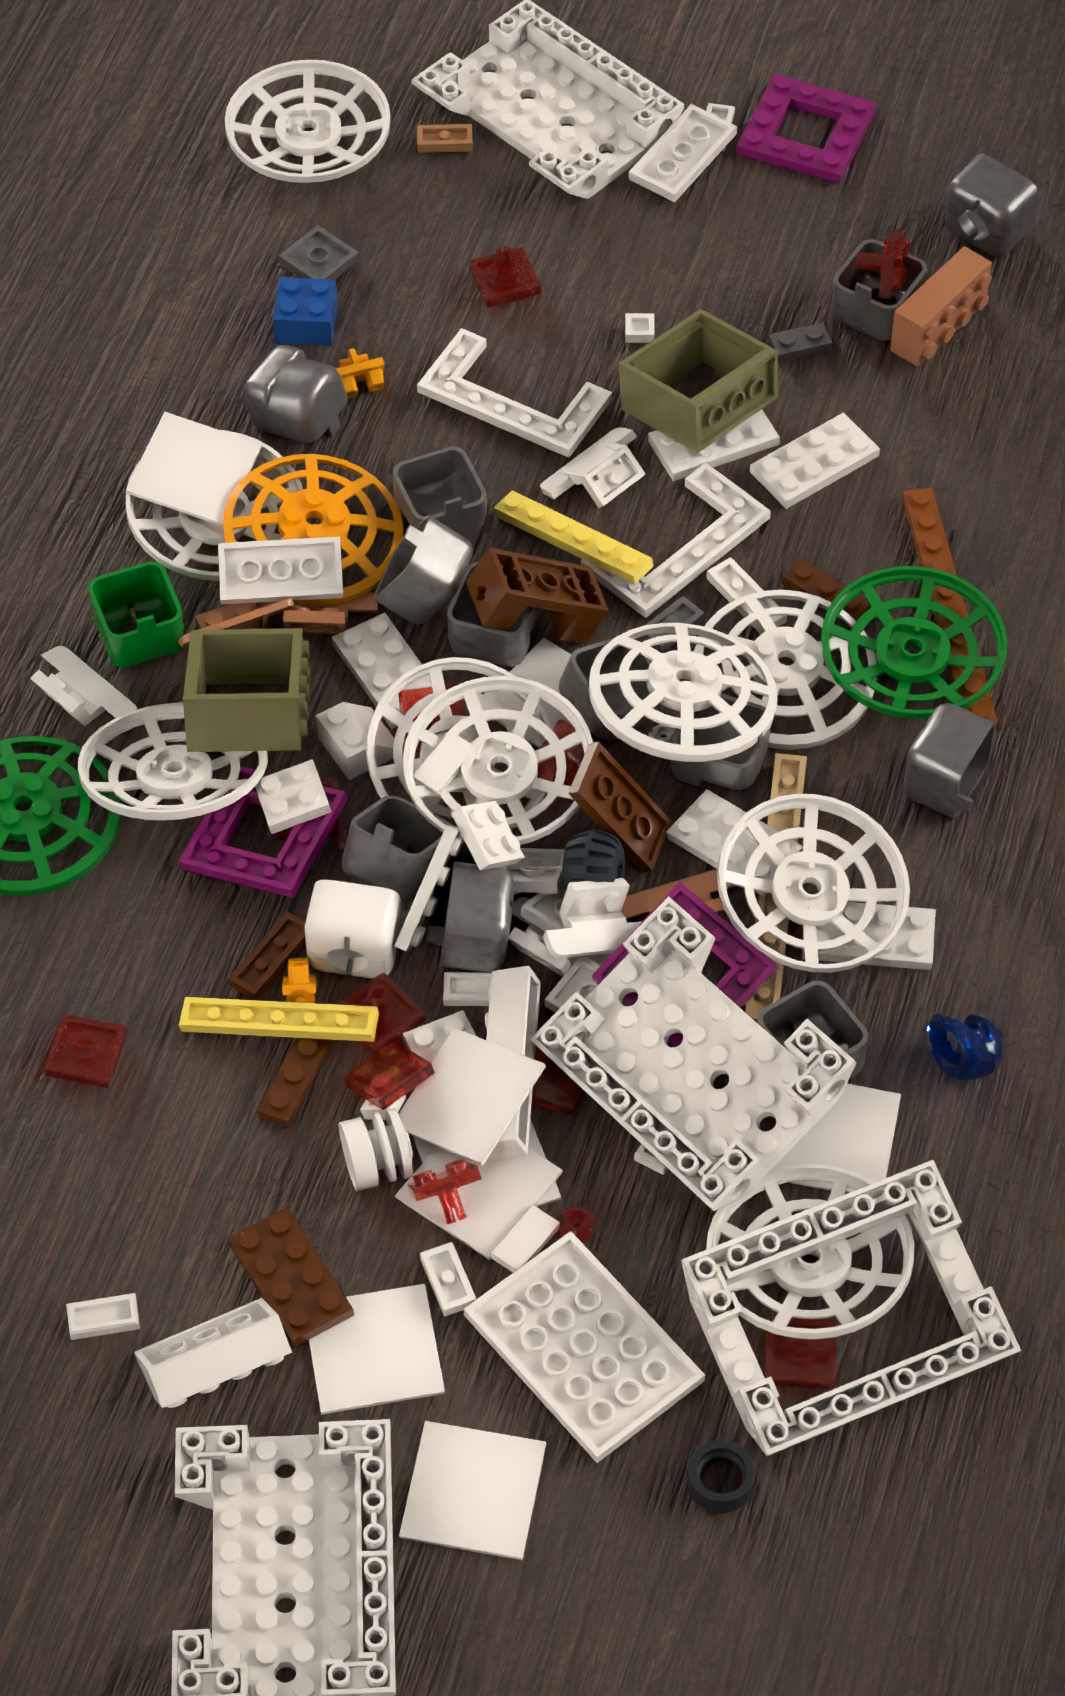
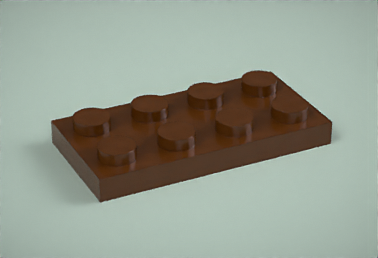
(620, 806)
(290, 1276)

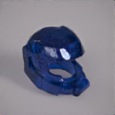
(978, 1041)

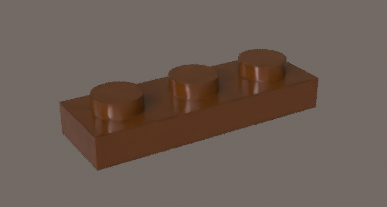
(809, 579)
(269, 956)
(293, 1080)

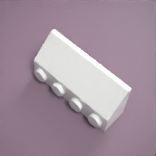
(213, 1353)

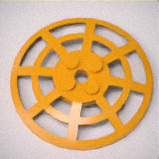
(323, 505)

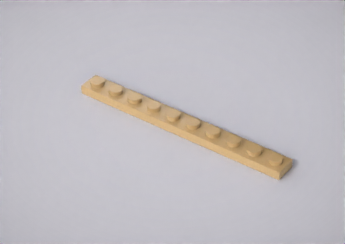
(787, 780)

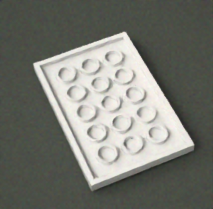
(584, 1346)

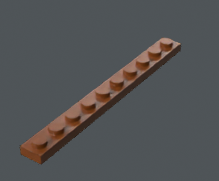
(935, 553)

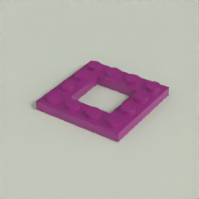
(828, 163)
(282, 875)
(747, 965)

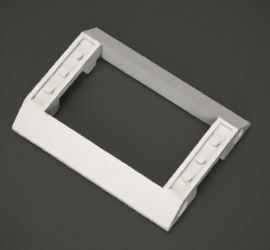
(935, 1218)

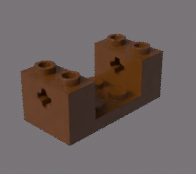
(511, 581)

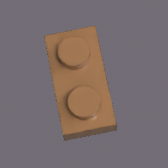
(444, 138)

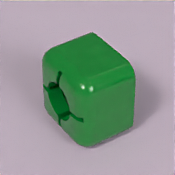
(155, 607)

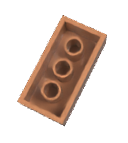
(941, 306)

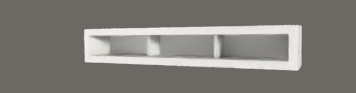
(511, 1024)

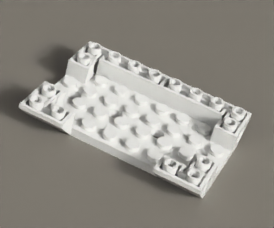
(570, 84)
(668, 1092)
(333, 1570)

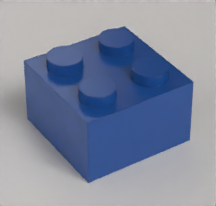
(305, 311)

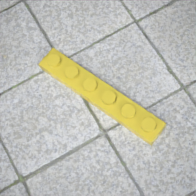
(573, 537)
(279, 1019)

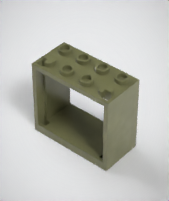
(697, 422)
(246, 719)

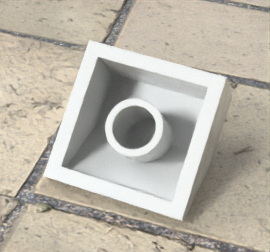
(344, 735)

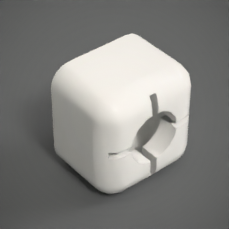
(352, 928)

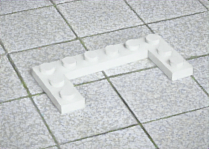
(562, 435)
(740, 518)

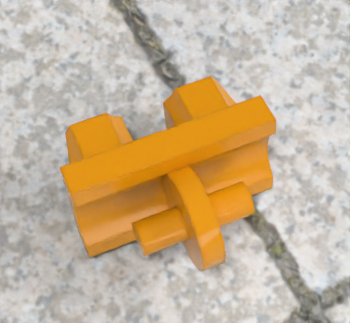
(360, 368)
(299, 984)

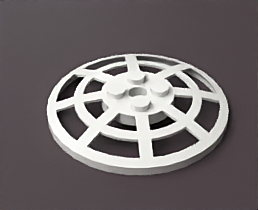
(304, 115)
(202, 530)
(803, 673)
(684, 696)
(440, 728)
(500, 748)
(163, 772)
(816, 869)
(834, 1259)

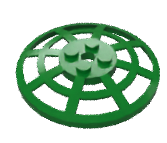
(914, 632)
(46, 814)

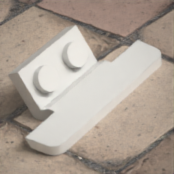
(602, 468)
(80, 688)
(591, 920)
(533, 944)

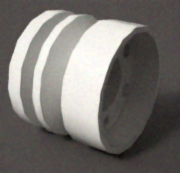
(376, 1149)

